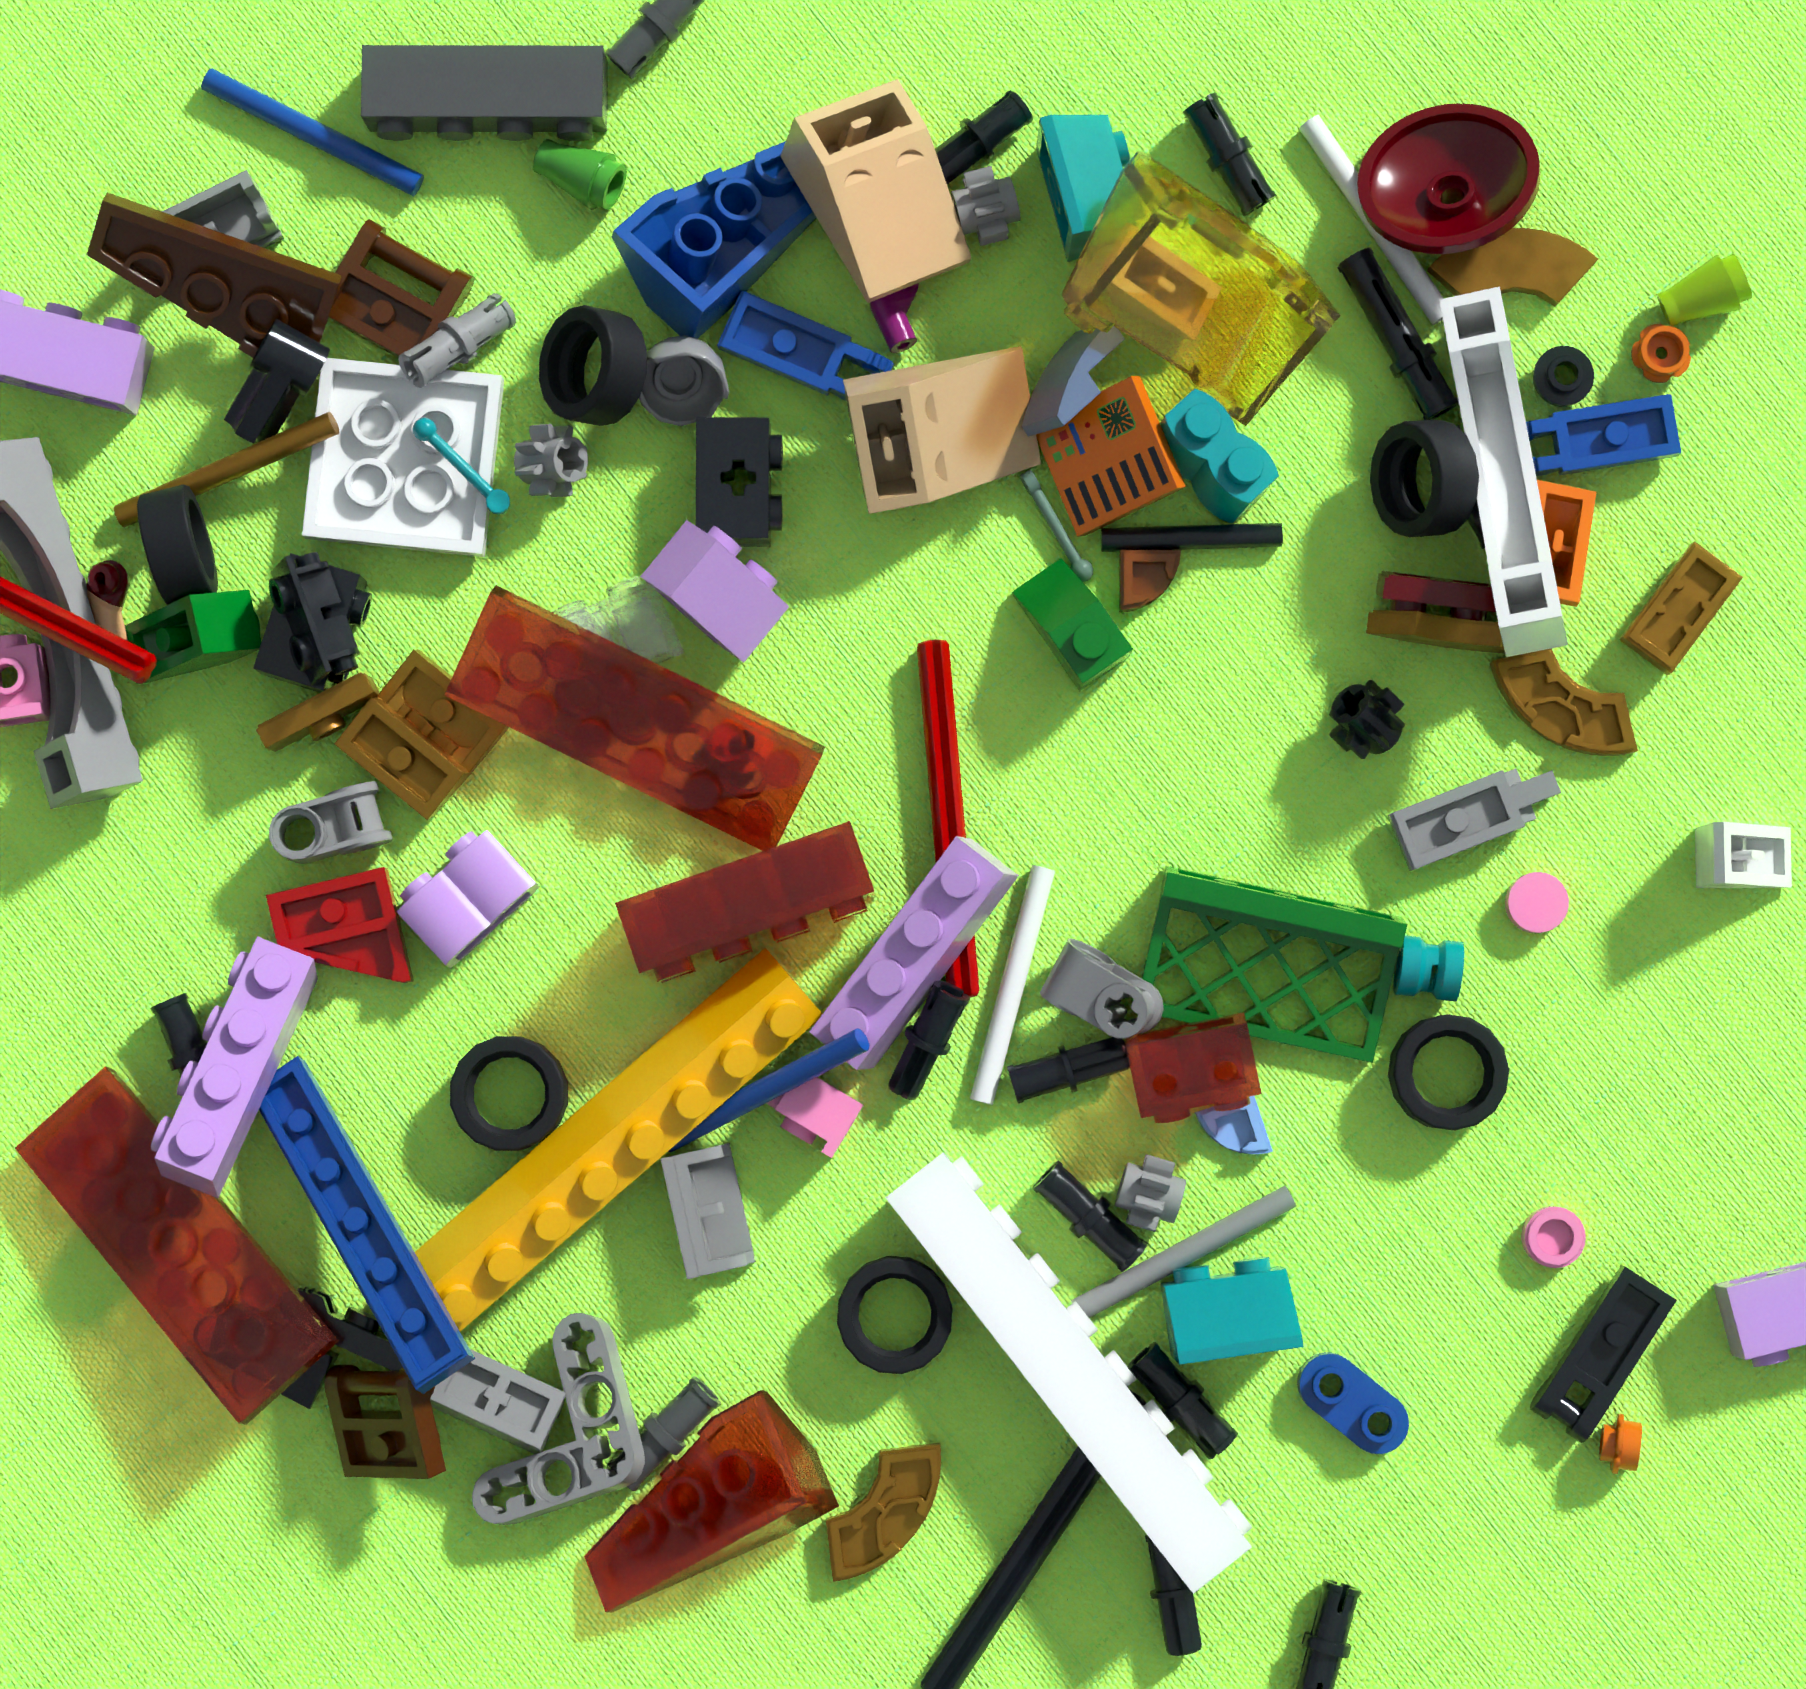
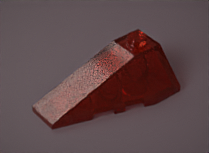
(727, 1495)

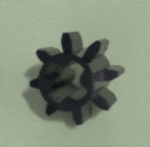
(1366, 719)

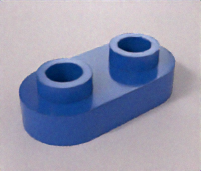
(1353, 1403)

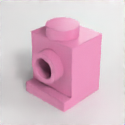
(30, 696)
(817, 1110)

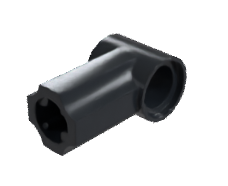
(280, 373)

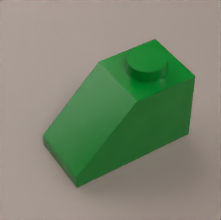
(1073, 624)
(198, 632)

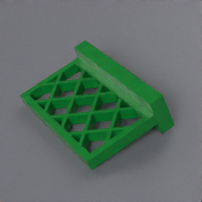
(1285, 913)

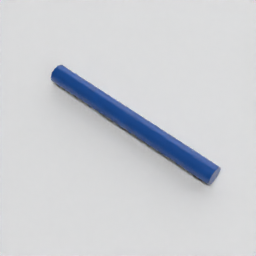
(312, 132)
(781, 1082)

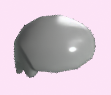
(683, 381)

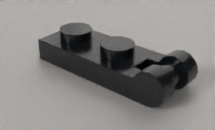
(1604, 1352)

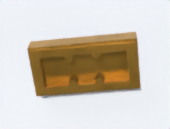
(1681, 608)
(319, 714)

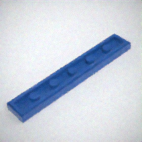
(363, 1228)

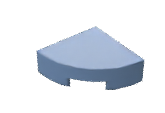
(1237, 1129)

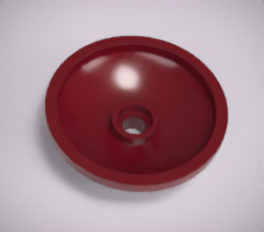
(1443, 158)

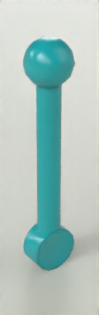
(496, 500)

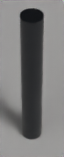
(1192, 537)

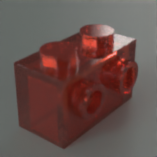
(1193, 1068)

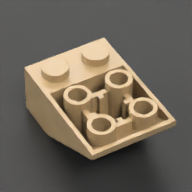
(877, 189)
(940, 427)

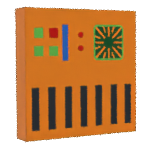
(1111, 458)

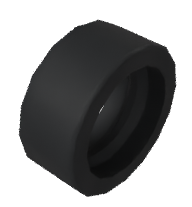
(620, 373)
(1453, 478)
(177, 543)
(465, 1077)
(1494, 1079)
(888, 1360)

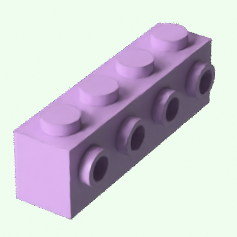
(236, 1066)

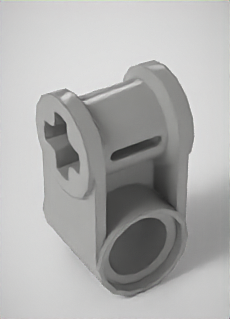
(334, 823)
(1092, 987)

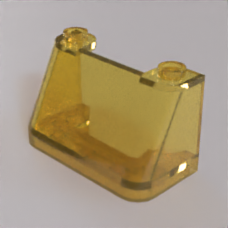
(1196, 288)

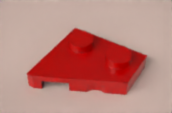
(345, 924)

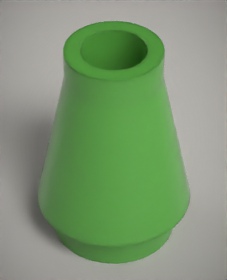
(583, 173)

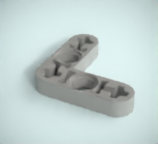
(585, 1453)

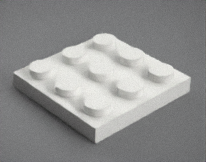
(382, 482)

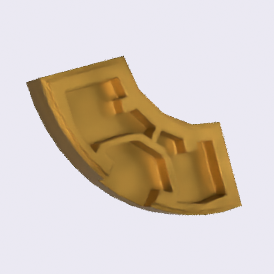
(1517, 262)
(1437, 630)
(1561, 708)
(888, 1513)

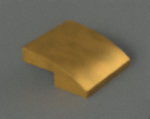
(419, 737)

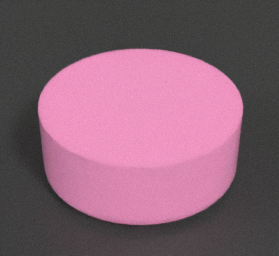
(1536, 902)
(1553, 1236)

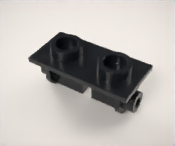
(302, 596)

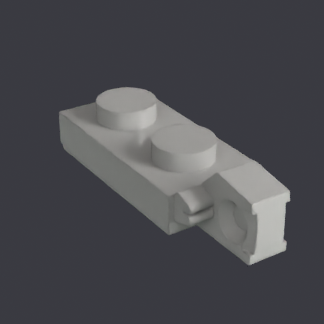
(1468, 815)

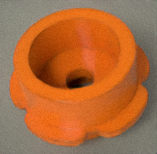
(1672, 341)
(1621, 1444)

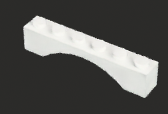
(1507, 486)

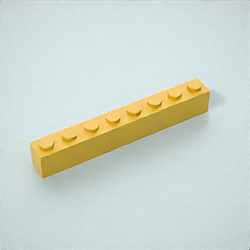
(616, 1137)

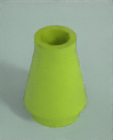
(1707, 291)

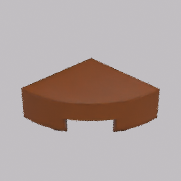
(1145, 576)

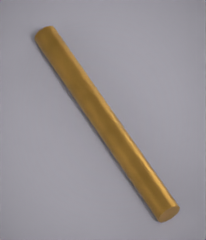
(241, 462)

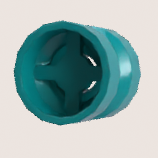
(1429, 968)

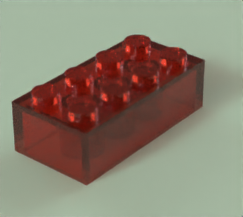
(746, 901)

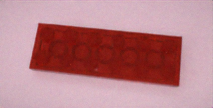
(633, 720)
(176, 1249)

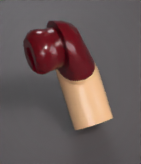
(106, 594)

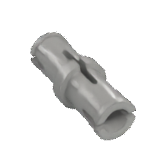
(457, 340)

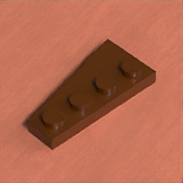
(212, 274)

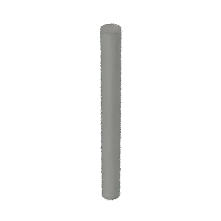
(1186, 1252)

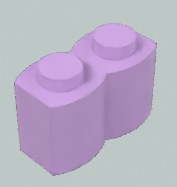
(467, 897)

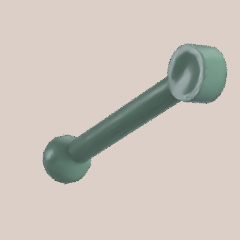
(1079, 566)

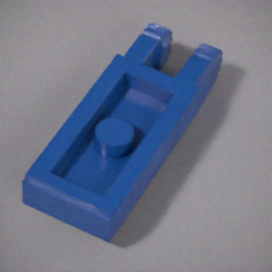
(794, 345)
(1608, 435)

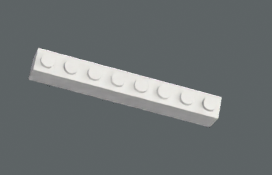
(1069, 1372)

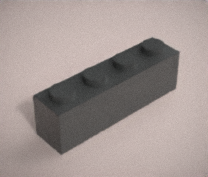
(484, 90)

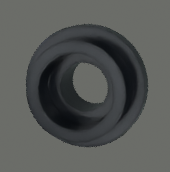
(1555, 392)

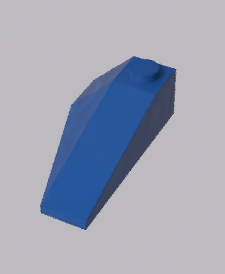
(712, 239)

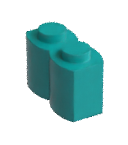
(1223, 465)

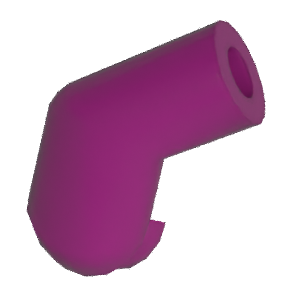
(892, 319)

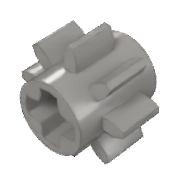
(986, 205)
(551, 460)
(1150, 1193)

